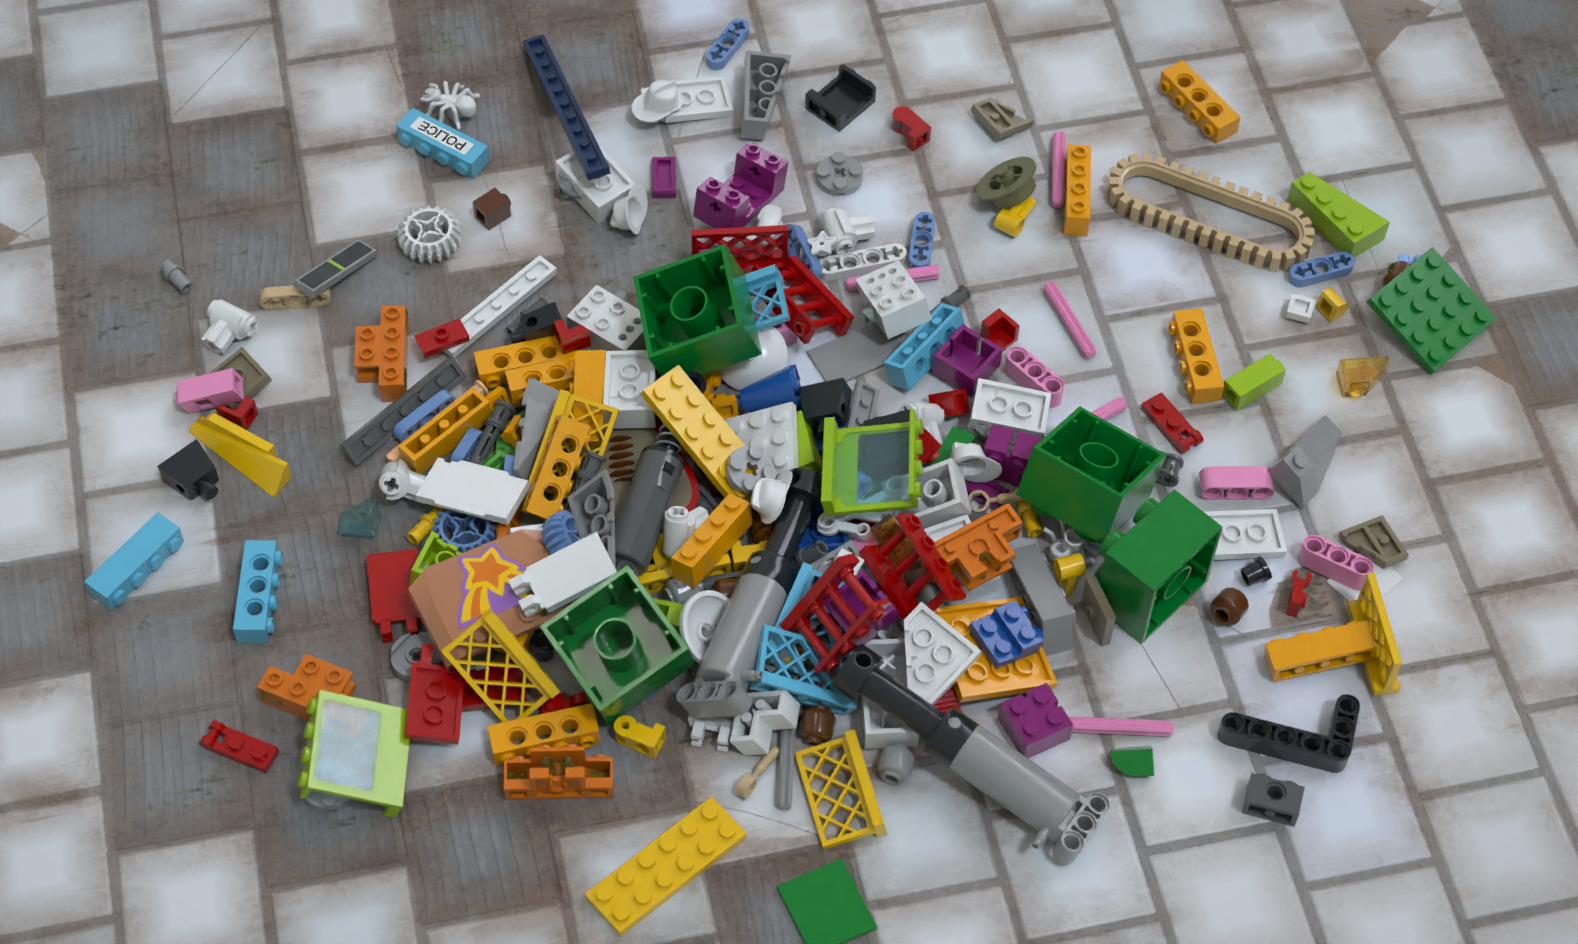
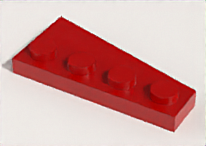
(473, 701)

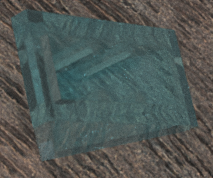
(361, 520)

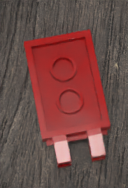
(388, 586)
(434, 701)

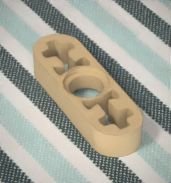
(279, 298)

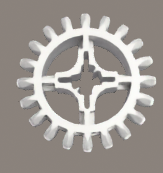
(428, 227)

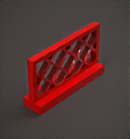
(744, 256)

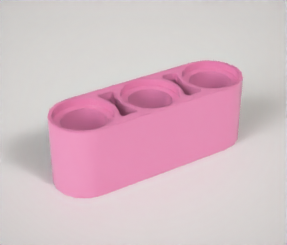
(1033, 374)
(1236, 483)
(1335, 561)

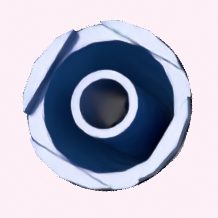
(772, 391)

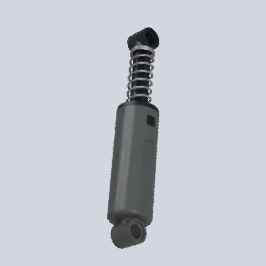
(648, 498)

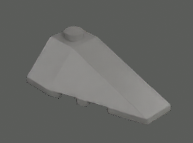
(539, 405)
(1307, 461)
(595, 511)

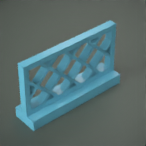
(758, 284)
(798, 591)
(803, 692)

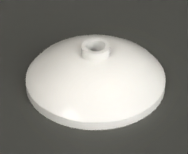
(773, 359)
(700, 619)

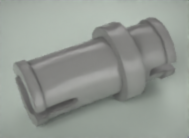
(173, 273)

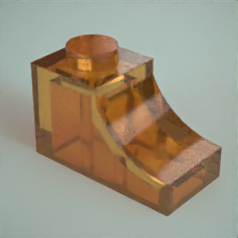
(884, 531)

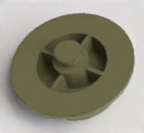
(1008, 183)

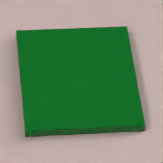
(827, 905)

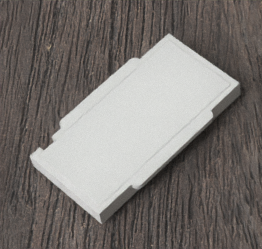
(473, 490)

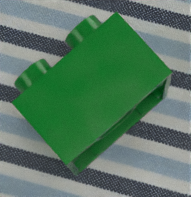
(697, 313)
(1090, 475)
(1157, 563)
(618, 644)

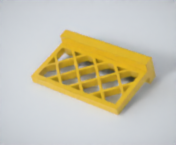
(564, 406)
(517, 653)
(1384, 668)
(863, 790)

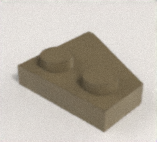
(999, 118)
(1375, 541)

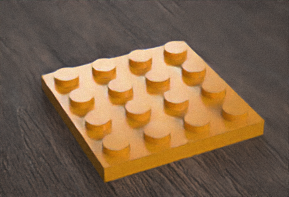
(982, 678)

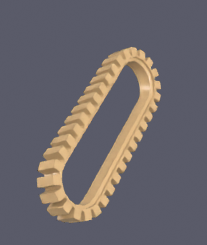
(1206, 234)

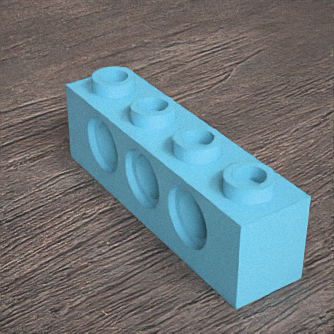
(917, 352)
(250, 627)

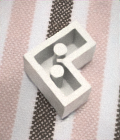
(768, 712)

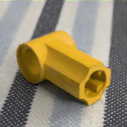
(1013, 219)
(1068, 571)

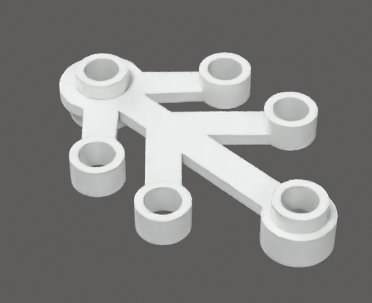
(840, 524)

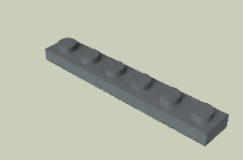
(381, 427)

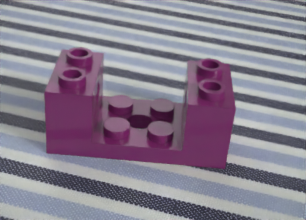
(755, 183)

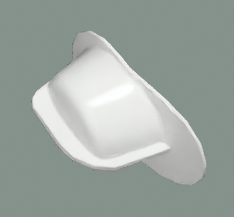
(658, 101)
(630, 210)
(974, 463)
(770, 496)

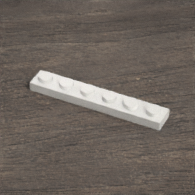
(504, 301)

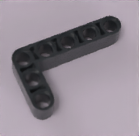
(1296, 738)

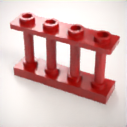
(818, 299)
(891, 578)
(812, 604)

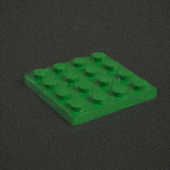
(1431, 310)

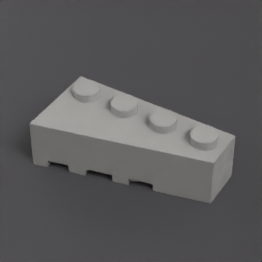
(761, 86)
(1043, 598)

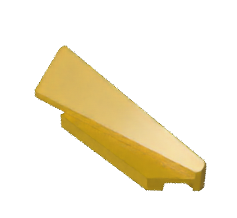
(244, 451)

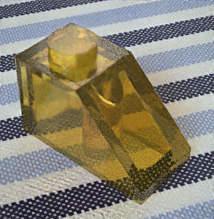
(1360, 375)

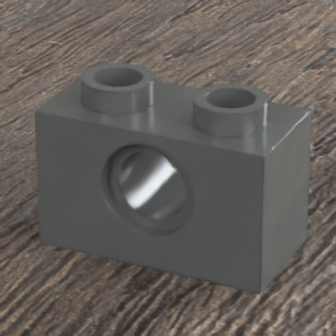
(1260, 805)

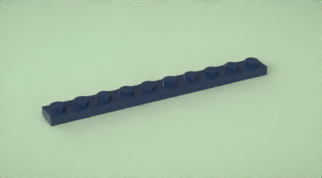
(566, 108)

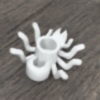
(455, 104)
(1070, 545)

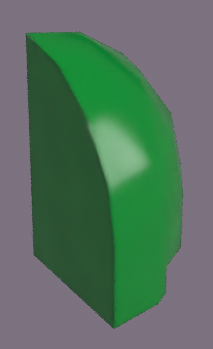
(1134, 760)

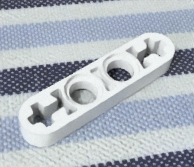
(862, 265)

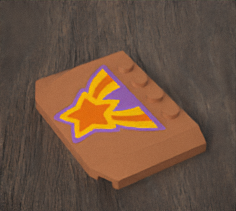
(464, 586)

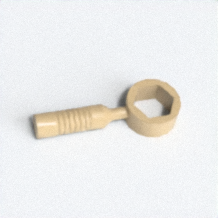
(1001, 498)
(749, 781)

